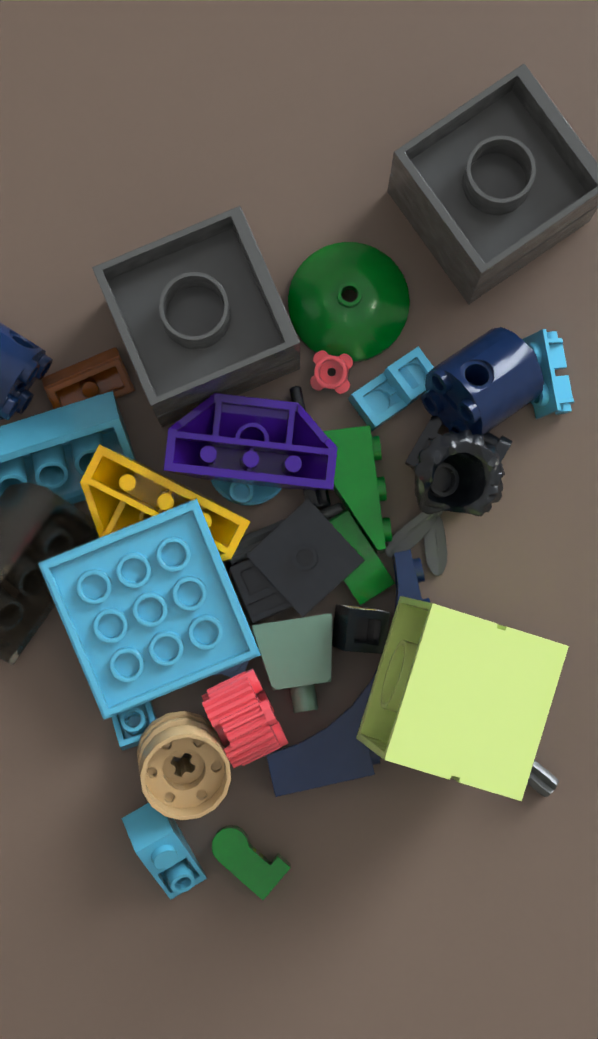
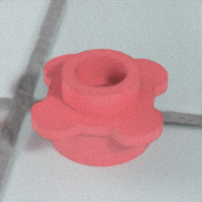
(324, 362)

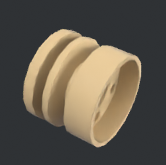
(189, 786)

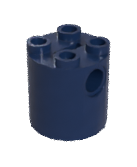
(19, 367)
(484, 382)

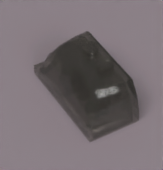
(32, 529)

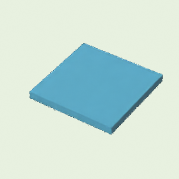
(149, 608)

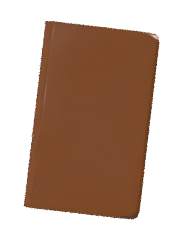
(88, 379)

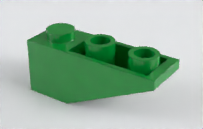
(358, 483)

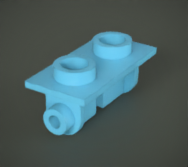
(556, 389)

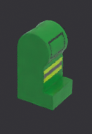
(246, 863)

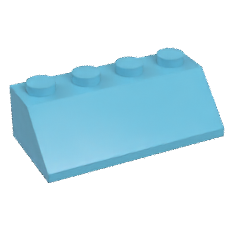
(60, 443)

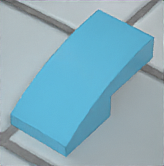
(393, 389)

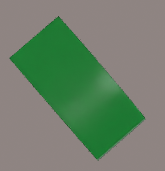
(371, 575)

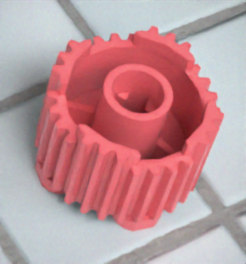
(243, 718)

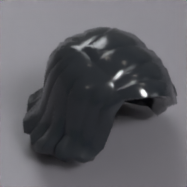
(458, 475)

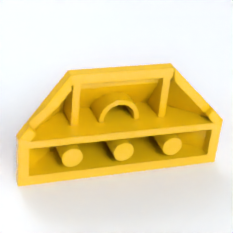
(127, 491)

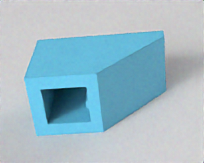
(163, 850)

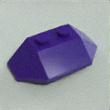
(251, 444)

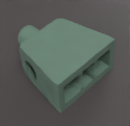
(297, 656)

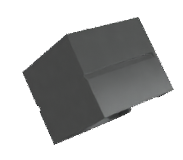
(495, 183)
(199, 315)

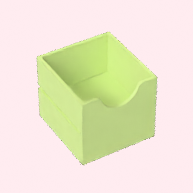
(461, 697)

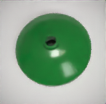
(356, 327)

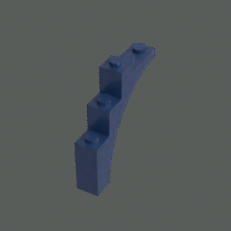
(335, 752)

